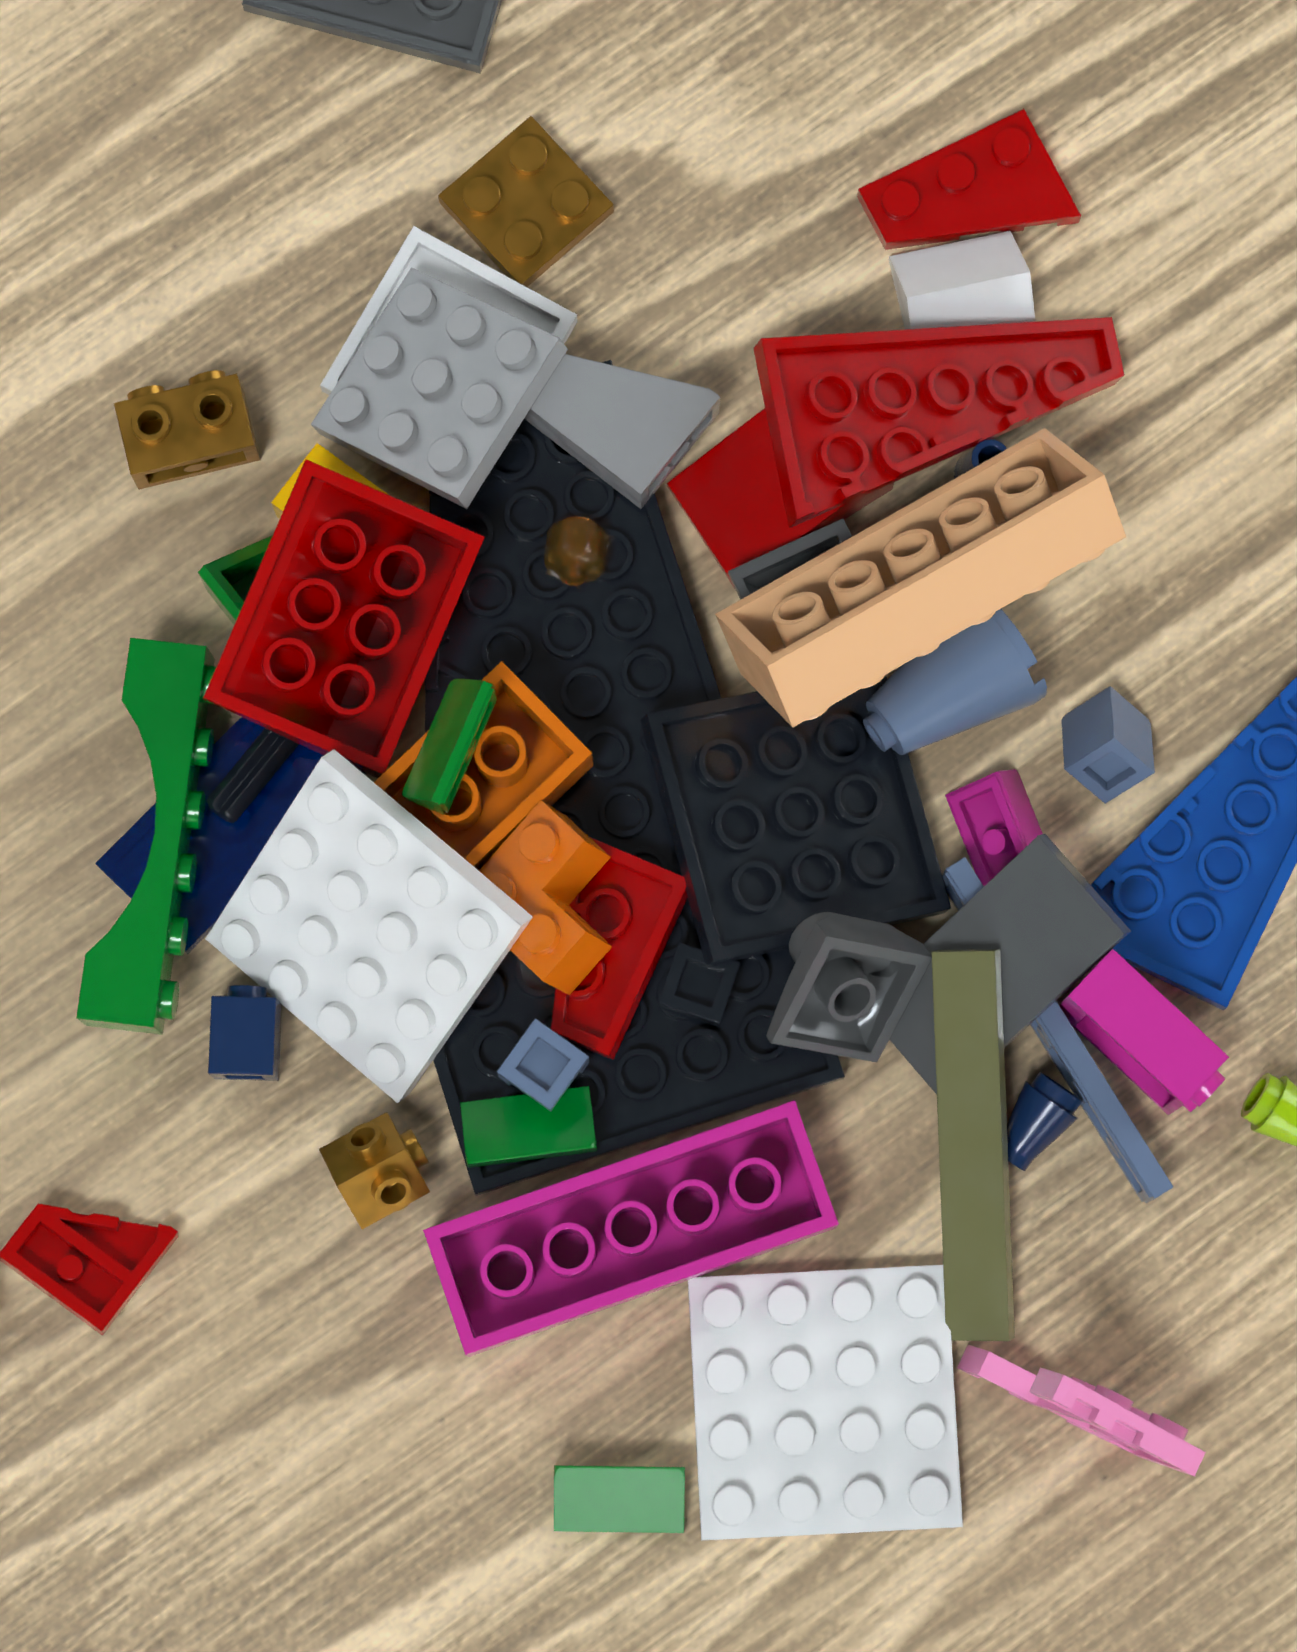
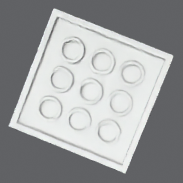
(367, 926)
(824, 1403)

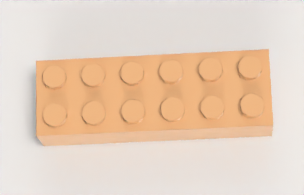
(921, 576)

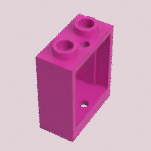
(1145, 1035)

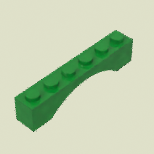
(130, 968)

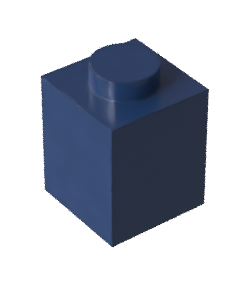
(245, 1035)

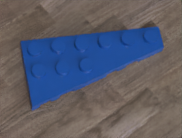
(1213, 863)

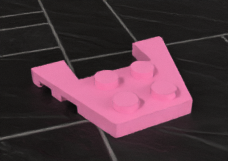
(1091, 1409)

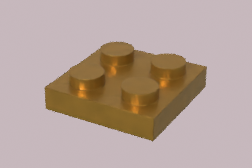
(526, 203)

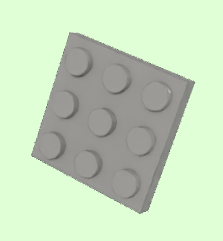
(439, 387)

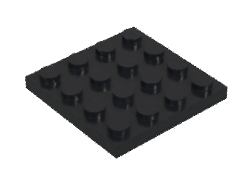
(789, 821)

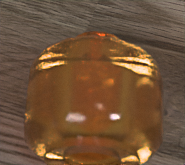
(576, 550)

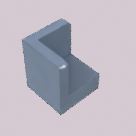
(1107, 745)
(543, 1065)

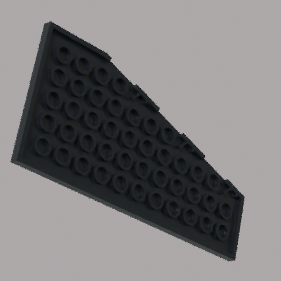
(600, 665)

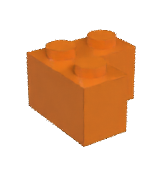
(543, 872)

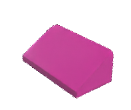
(994, 821)

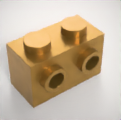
(186, 429)

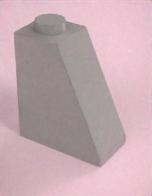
(622, 422)

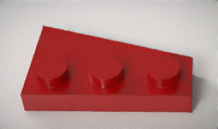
(973, 186)
(635, 912)

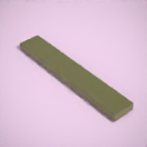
(973, 1144)

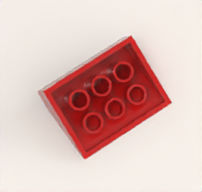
(343, 618)

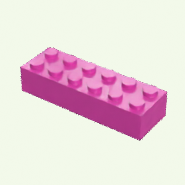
(630, 1228)

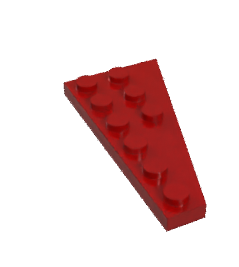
(892, 402)

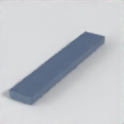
(1081, 1072)

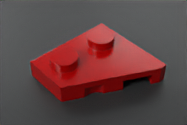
(86, 1260)

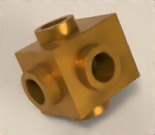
(376, 1169)

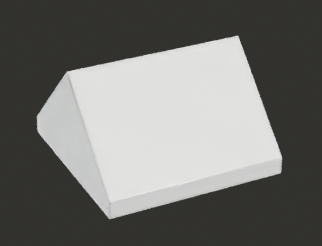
(964, 284)

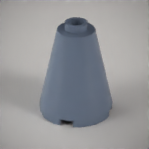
(955, 687)

